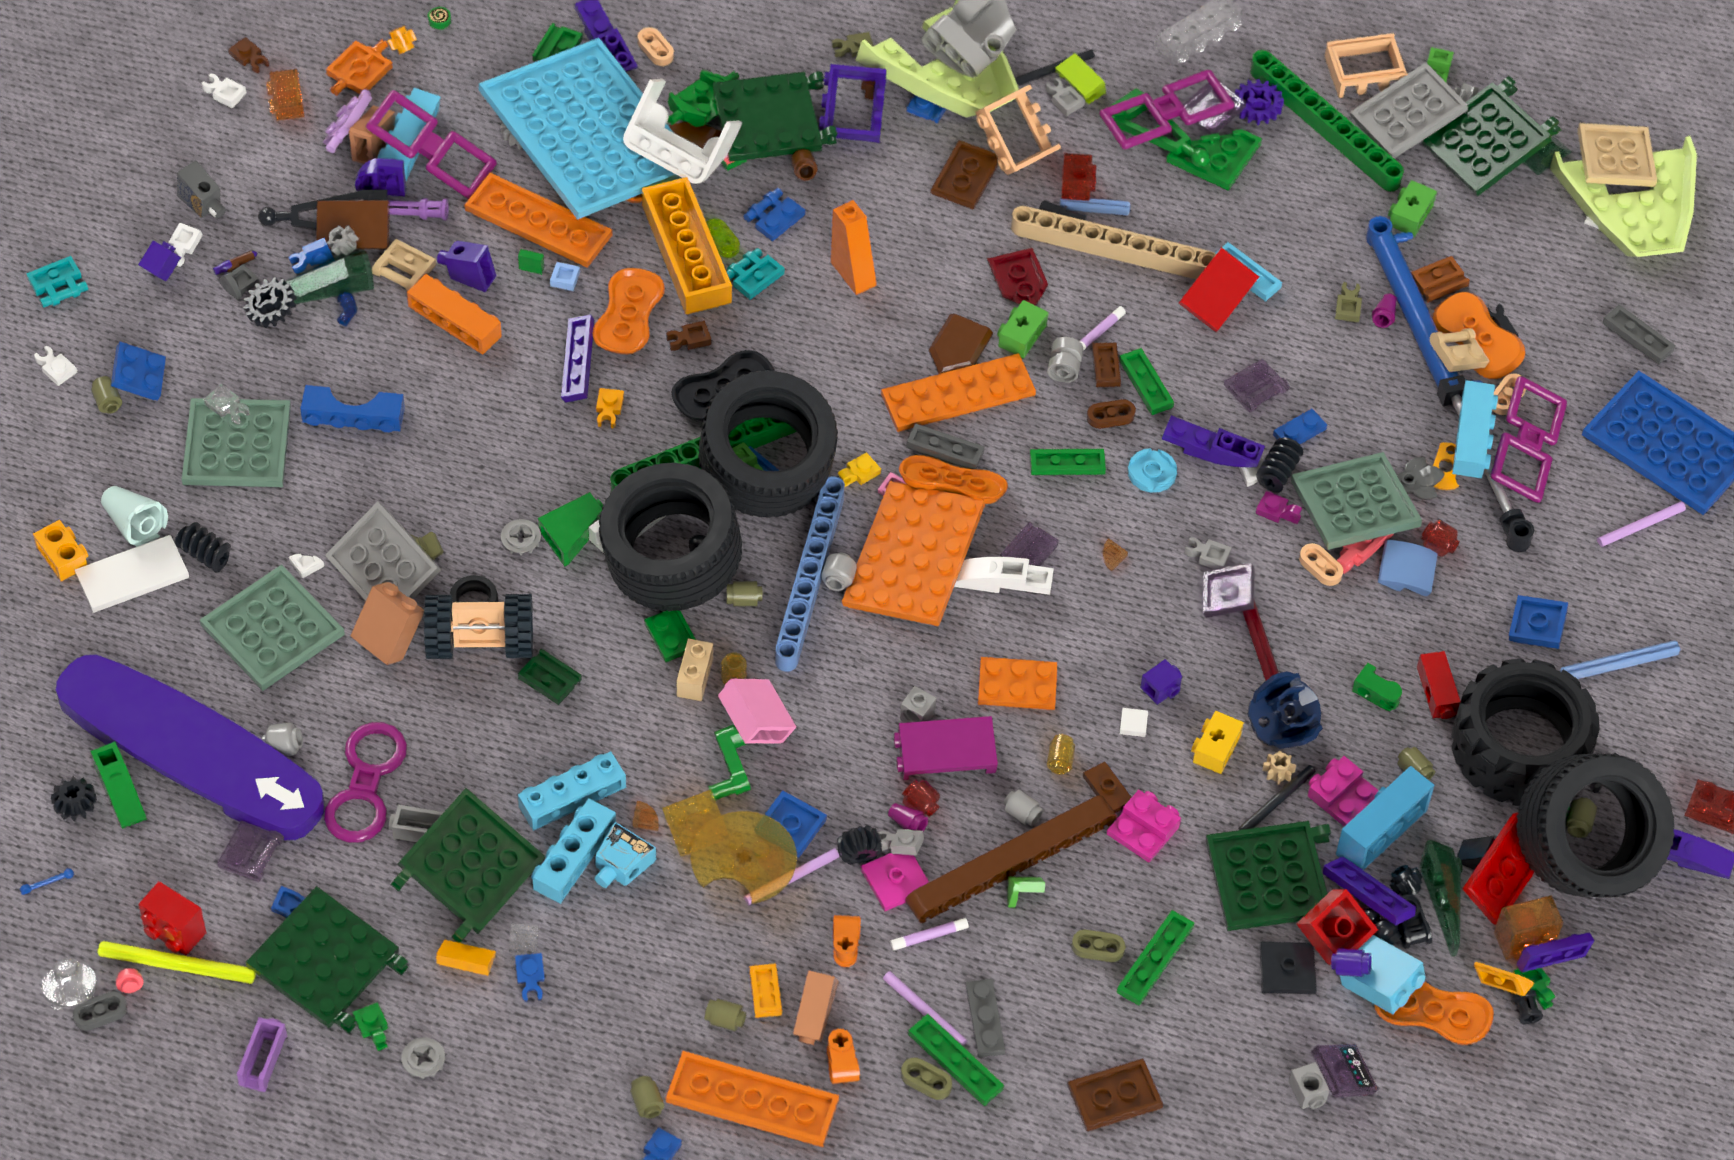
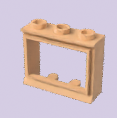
(1363, 46)
(995, 140)

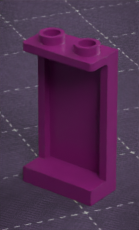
(946, 746)

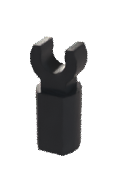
(1501, 320)

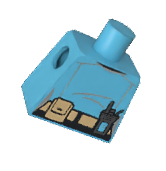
(622, 856)

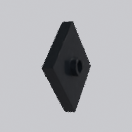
(1287, 967)

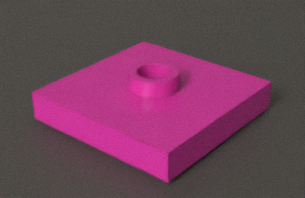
(893, 878)

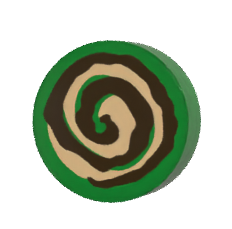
(439, 18)

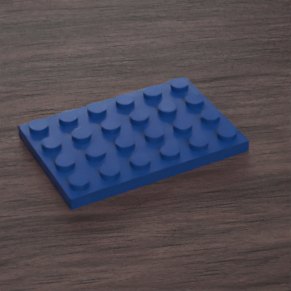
(1666, 441)

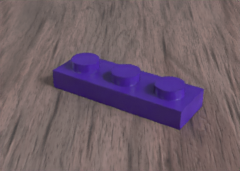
(1555, 952)

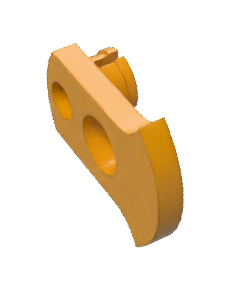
(1449, 479)

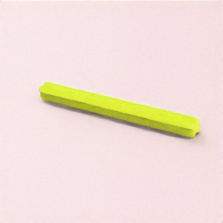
(176, 962)

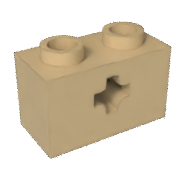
(695, 669)

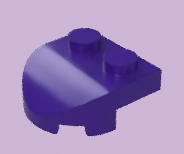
(382, 175)

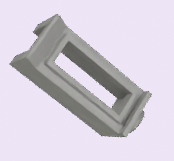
(411, 816)

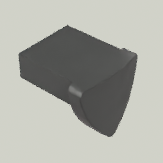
(239, 281)

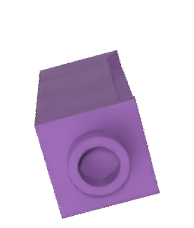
(267, 1029)

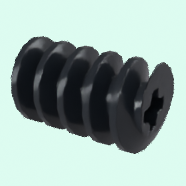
(1279, 464)
(203, 546)

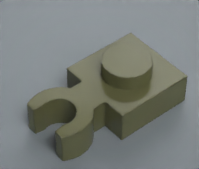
(851, 45)
(1348, 304)

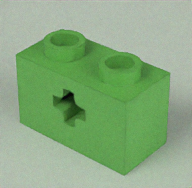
(1412, 207)
(1022, 328)

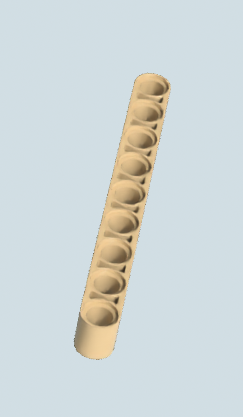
(1110, 242)

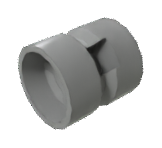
(1065, 359)

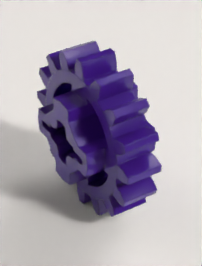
(1258, 101)

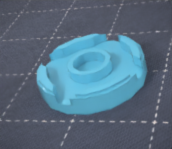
(1152, 477)

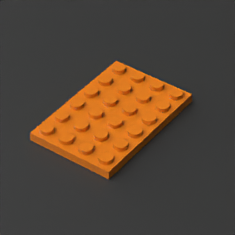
(914, 553)

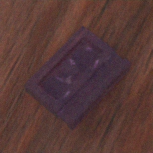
(1031, 544)

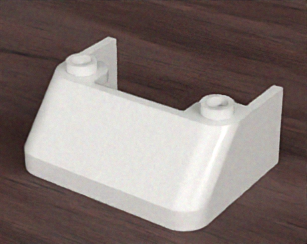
(653, 141)

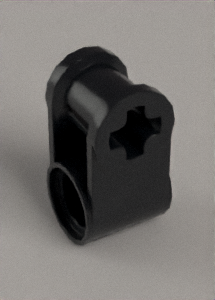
(1415, 929)

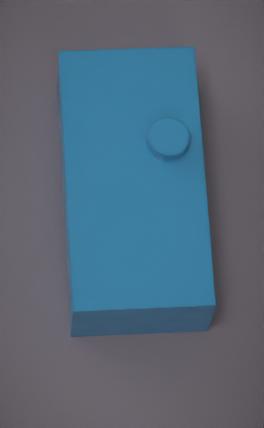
(1385, 818)

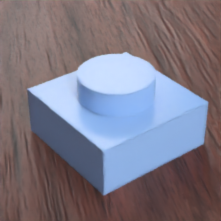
(565, 276)

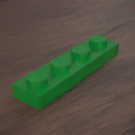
(1155, 957)
(956, 1060)

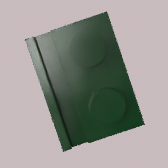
(549, 676)

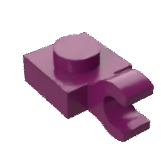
(1276, 507)

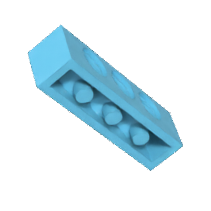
(558, 884)

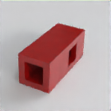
(1438, 685)

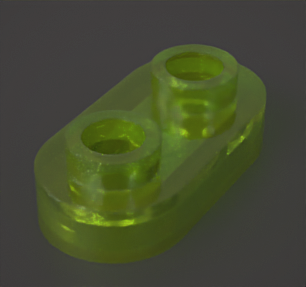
(723, 235)

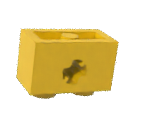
(1215, 754)

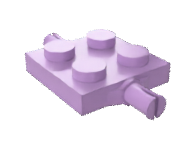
(347, 117)

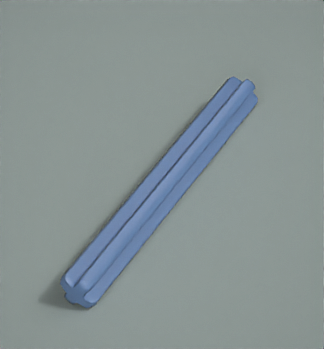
(1623, 660)

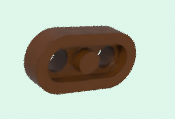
(1110, 413)

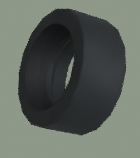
(474, 583)

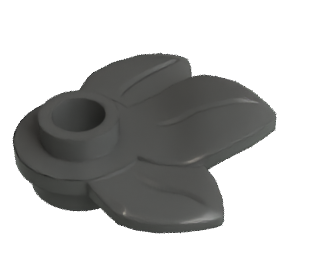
(1422, 478)

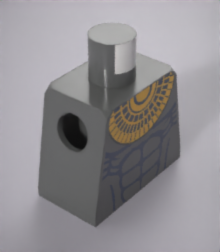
(199, 191)

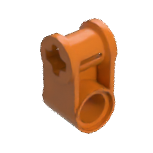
(846, 936)
(842, 1060)

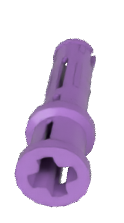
(425, 208)

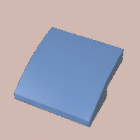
(1407, 567)

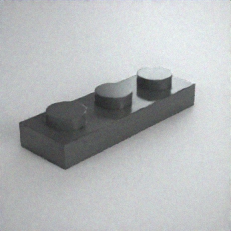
(1639, 334)
(945, 446)
(985, 1018)

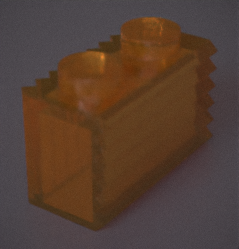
(286, 94)

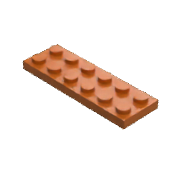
(538, 220)
(958, 392)
(752, 1098)

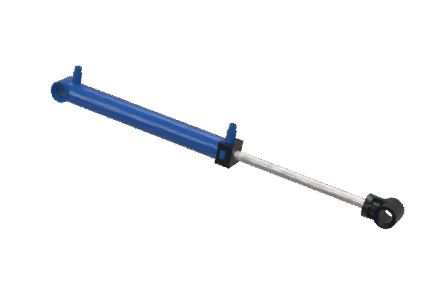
(1449, 384)

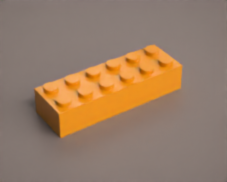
(686, 245)

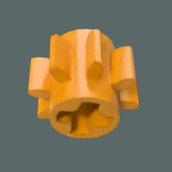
(401, 39)

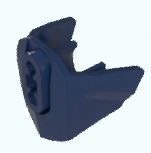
(1302, 705)

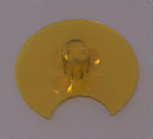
(747, 850)

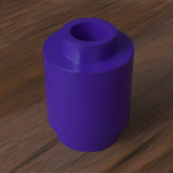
(1351, 962)

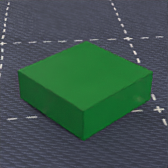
(531, 261)

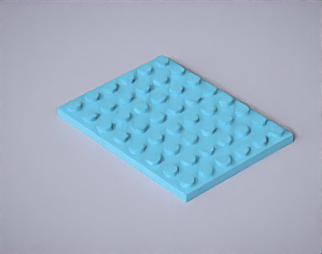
(573, 123)

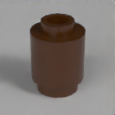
(804, 164)

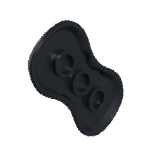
(695, 391)

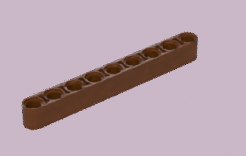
(1009, 858)

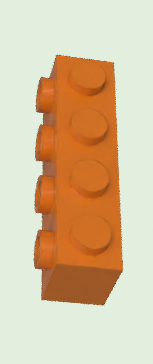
(454, 314)

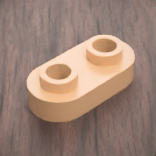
(659, 50)
(1505, 393)
(1323, 564)

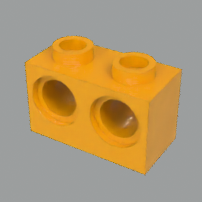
(58, 552)

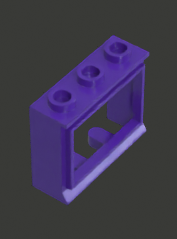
(829, 100)

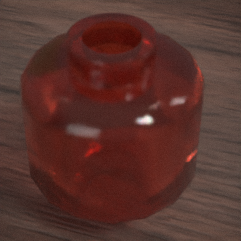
(1440, 538)
(921, 797)

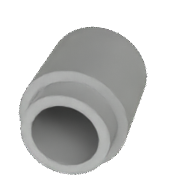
(1023, 807)

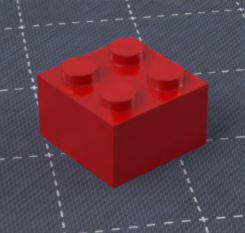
(172, 919)
(1336, 924)

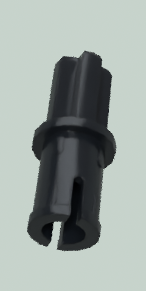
(1051, 207)

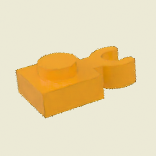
(608, 404)

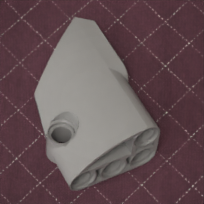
(965, 33)

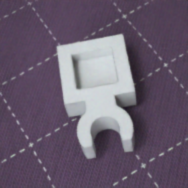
(226, 92)
(185, 240)
(56, 368)

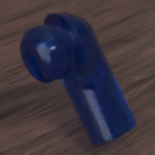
(349, 308)

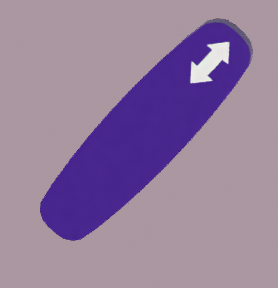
(191, 745)

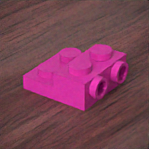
(1341, 790)
(1145, 825)

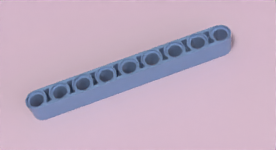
(809, 583)

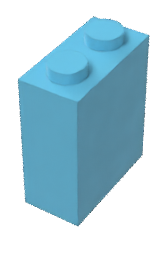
(1391, 978)

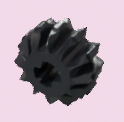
(82, 801)
(859, 845)

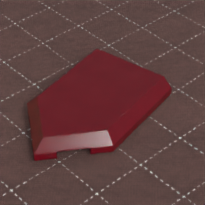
(1019, 276)

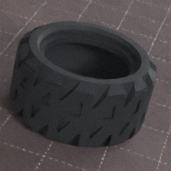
(1525, 687)

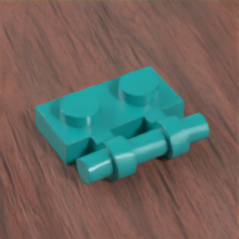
(54, 276)
(758, 276)

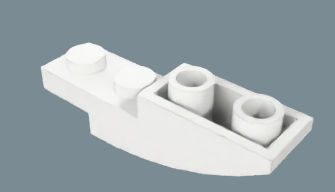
(1004, 572)

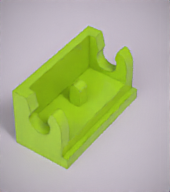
(1082, 78)

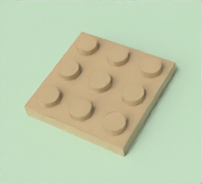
(1617, 155)

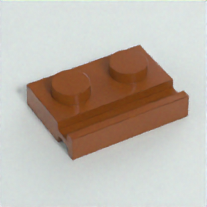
(1440, 278)

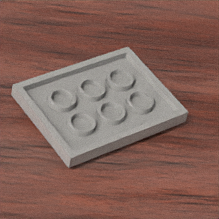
(1409, 110)
(382, 552)

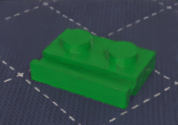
(556, 41)
(669, 633)

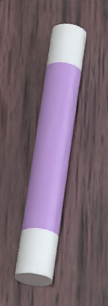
(1102, 327)
(929, 934)

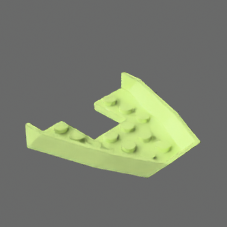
(938, 81)
(1642, 220)

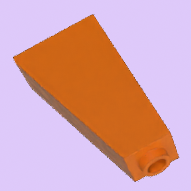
(852, 248)

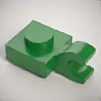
(1541, 981)
(372, 1023)

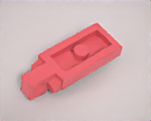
(1359, 552)

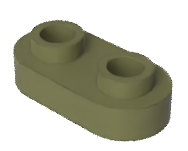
(1098, 943)
(928, 1077)

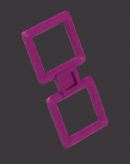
(1166, 108)
(430, 144)
(1528, 439)

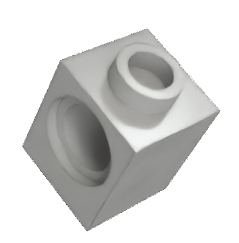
(918, 706)
(1309, 1076)

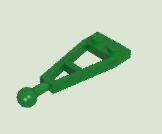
(1199, 157)

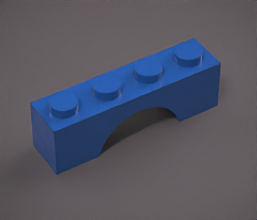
(381, 413)

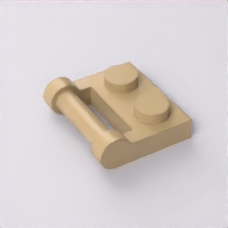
(406, 259)
(1461, 356)

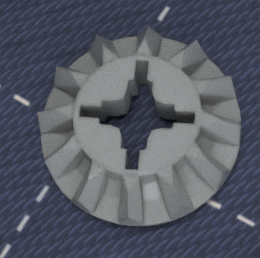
(511, 532)
(420, 1047)

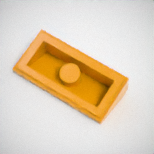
(465, 957)
(1503, 979)

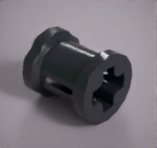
(1528, 1007)

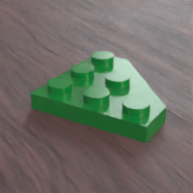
(1227, 154)

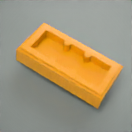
(765, 990)

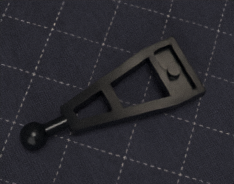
(268, 216)

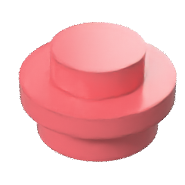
(129, 980)

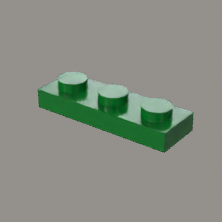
(1146, 381)
(1067, 462)

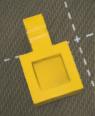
(860, 470)

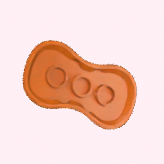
(625, 322)
(1500, 346)
(932, 473)
(1455, 1015)

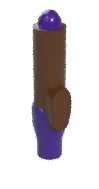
(234, 263)

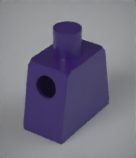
(469, 264)

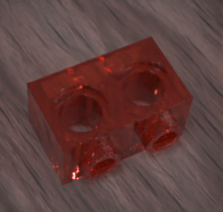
(1078, 177)
(1714, 810)

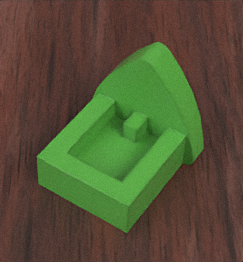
(1022, 884)

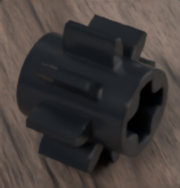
(1406, 880)

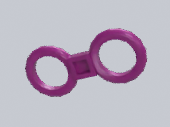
(365, 782)

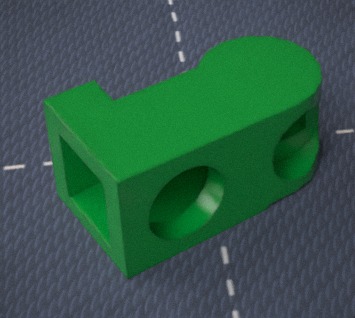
(1376, 689)

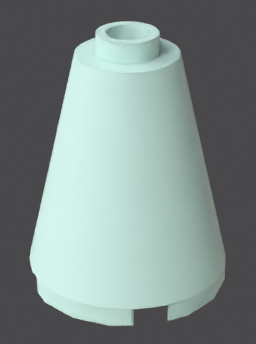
(134, 515)

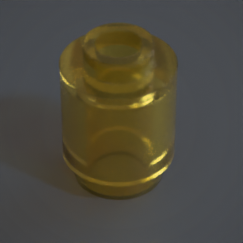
(733, 666)
(1061, 754)

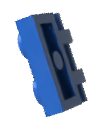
(777, 220)

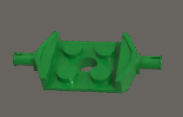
(685, 103)

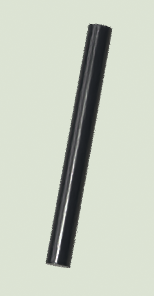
(1049, 69)
(1278, 798)

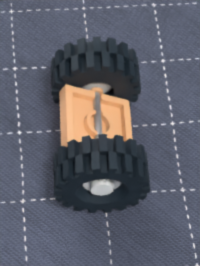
(478, 625)

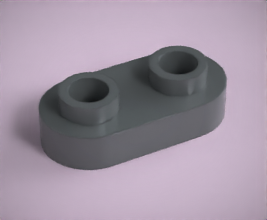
(99, 1010)

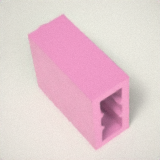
(756, 711)

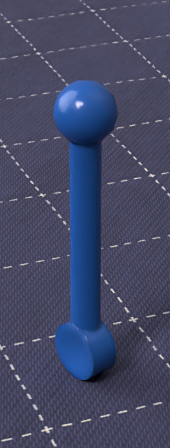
(68, 873)

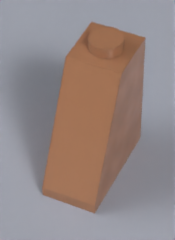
(363, 142)
(815, 1007)

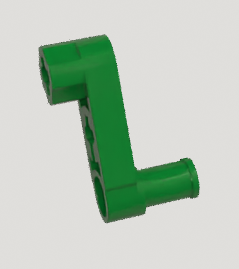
(728, 740)

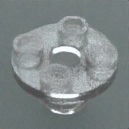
(69, 984)

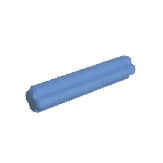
(1098, 206)

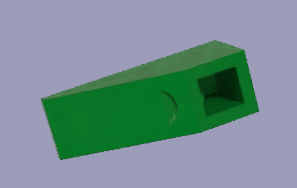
(118, 785)

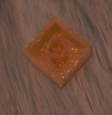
(1527, 924)

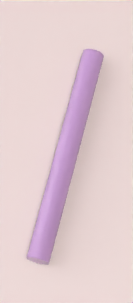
(1641, 524)
(808, 868)
(921, 1006)

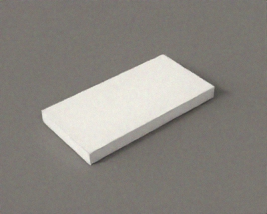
(131, 573)

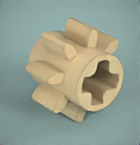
(1279, 767)

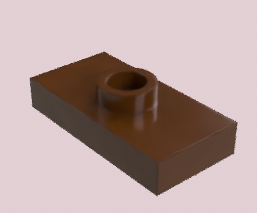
(1106, 364)
(1105, 783)

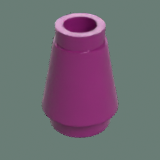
(1385, 311)
(908, 817)

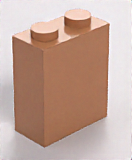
(387, 623)

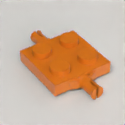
(359, 67)

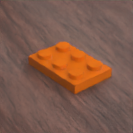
(1017, 683)

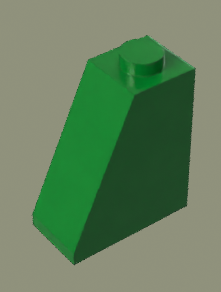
(568, 526)

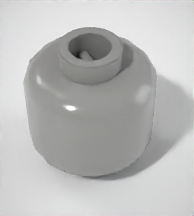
(838, 571)
(284, 738)

